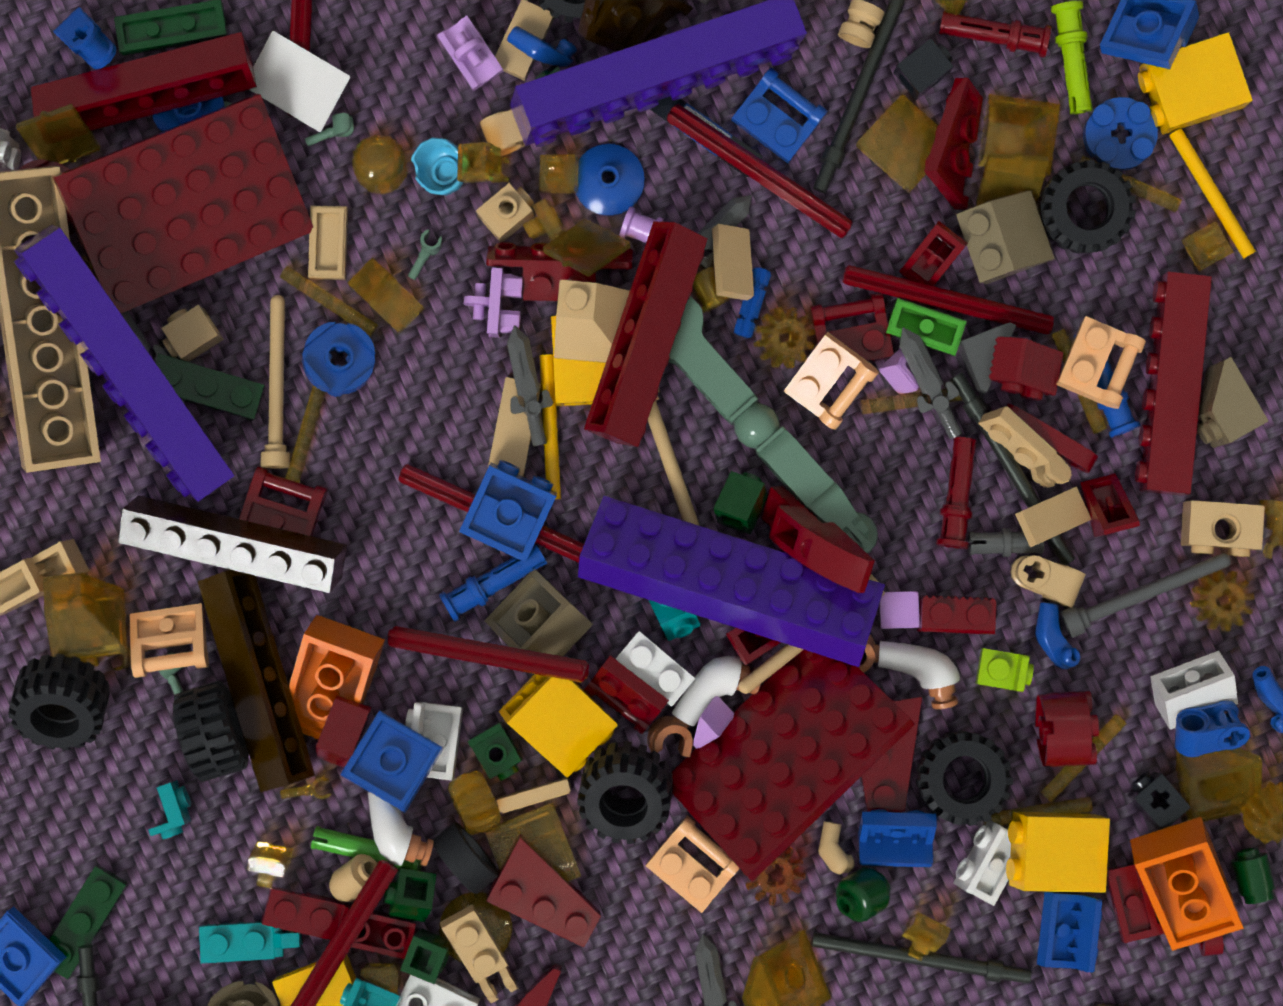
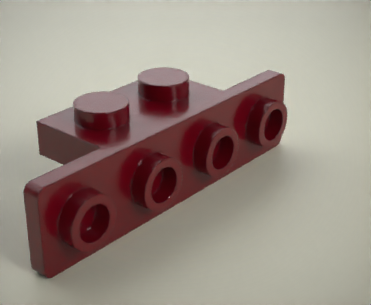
(543, 272)

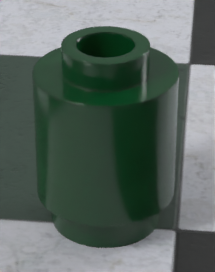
(1253, 875)

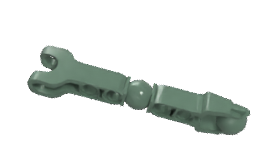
(760, 429)

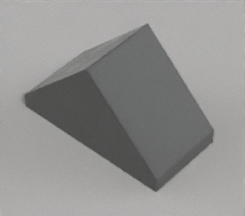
(977, 355)

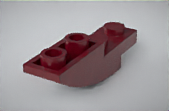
(816, 544)
(322, 916)

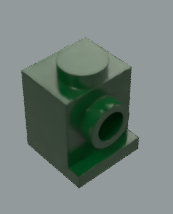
(496, 737)
(426, 956)

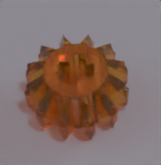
(784, 883)

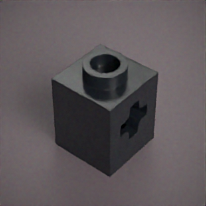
(924, 68)
(1172, 804)

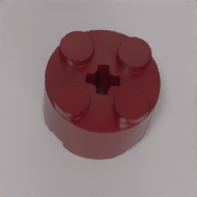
(1066, 729)

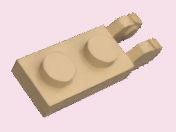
(1026, 447)
(478, 950)

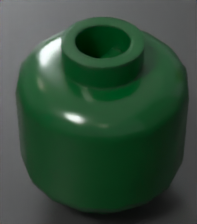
(862, 894)

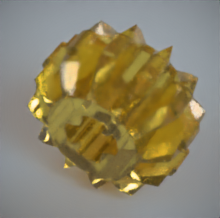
(786, 351)
(1231, 610)
(474, 802)
(1265, 813)

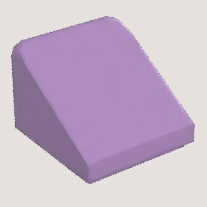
(899, 374)
(899, 610)
(712, 722)

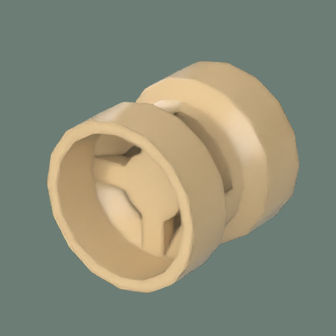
(861, 23)

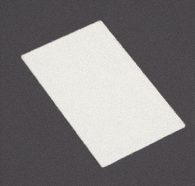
(298, 81)

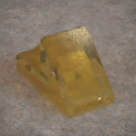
(386, 295)

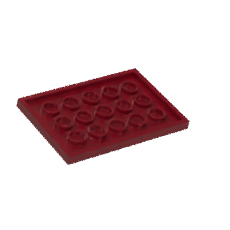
(184, 203)
(787, 757)

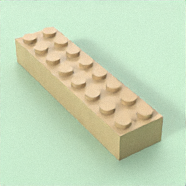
(43, 366)

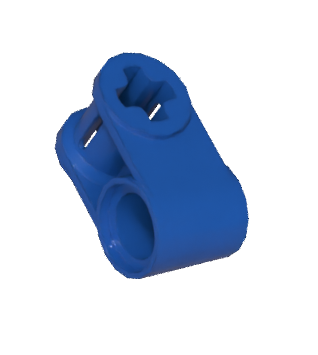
(86, 39)
(1208, 728)

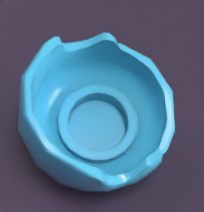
(437, 166)

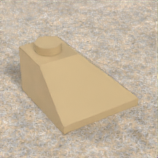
(587, 320)

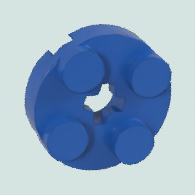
(1133, 117)
(336, 378)

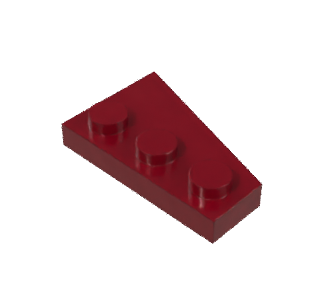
(949, 156)
(888, 779)
(540, 895)

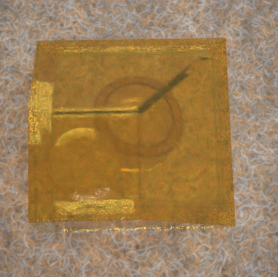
(1019, 126)
(84, 616)
(1218, 782)
(786, 976)

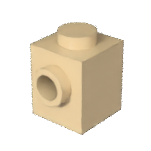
(506, 212)
(190, 333)

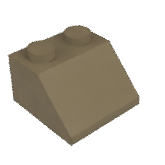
(1005, 236)
(1227, 406)
(538, 618)

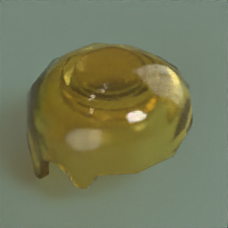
(379, 164)

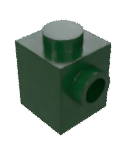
(741, 502)
(411, 895)

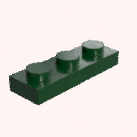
(170, 27)
(211, 387)
(86, 916)

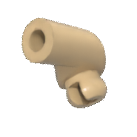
(831, 852)

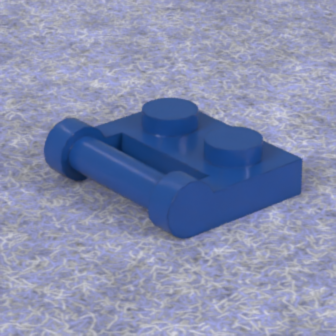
(772, 125)

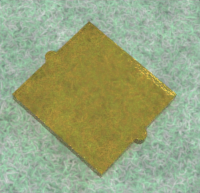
(58, 135)
(1011, 175)
(586, 247)

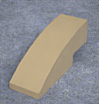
(24, 580)

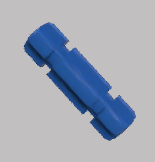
(750, 309)

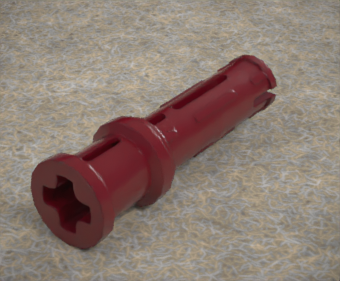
(1012, 35)
(957, 509)

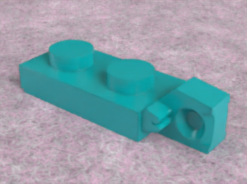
(244, 942)

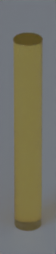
(1149, 192)
(328, 300)
(897, 402)
(1089, 406)
(305, 434)
(1068, 773)
(1067, 806)

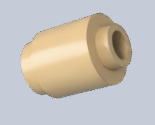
(351, 878)

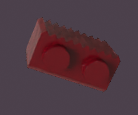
(1025, 367)
(957, 614)

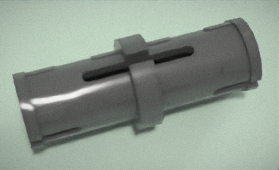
(1001, 542)

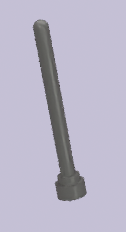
(1079, 619)

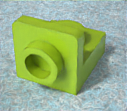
(1004, 670)

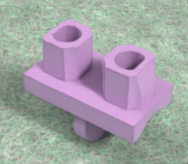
(470, 53)
(501, 286)

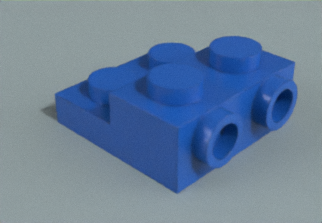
(1150, 30)
(509, 510)

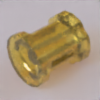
(705, 288)

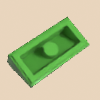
(935, 328)

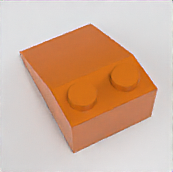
(329, 664)
(1185, 883)

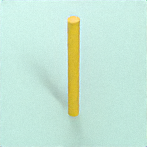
(1212, 193)
(549, 416)

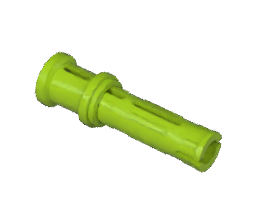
(1072, 40)

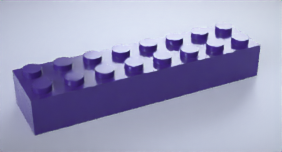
(656, 71)
(123, 361)
(726, 581)

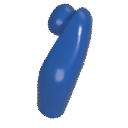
(540, 49)
(1051, 638)
(1270, 694)

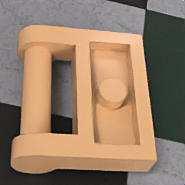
(1088, 359)
(820, 374)
(168, 629)
(686, 873)

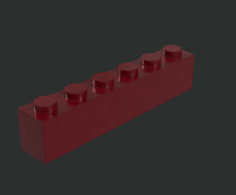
(152, 83)
(646, 333)
(1174, 383)

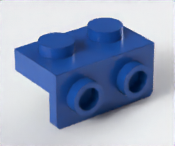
(896, 838)
(1069, 931)

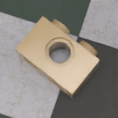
(1244, 523)

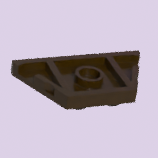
(627, 22)

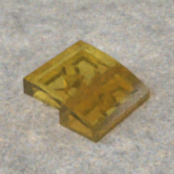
(900, 142)
(545, 835)

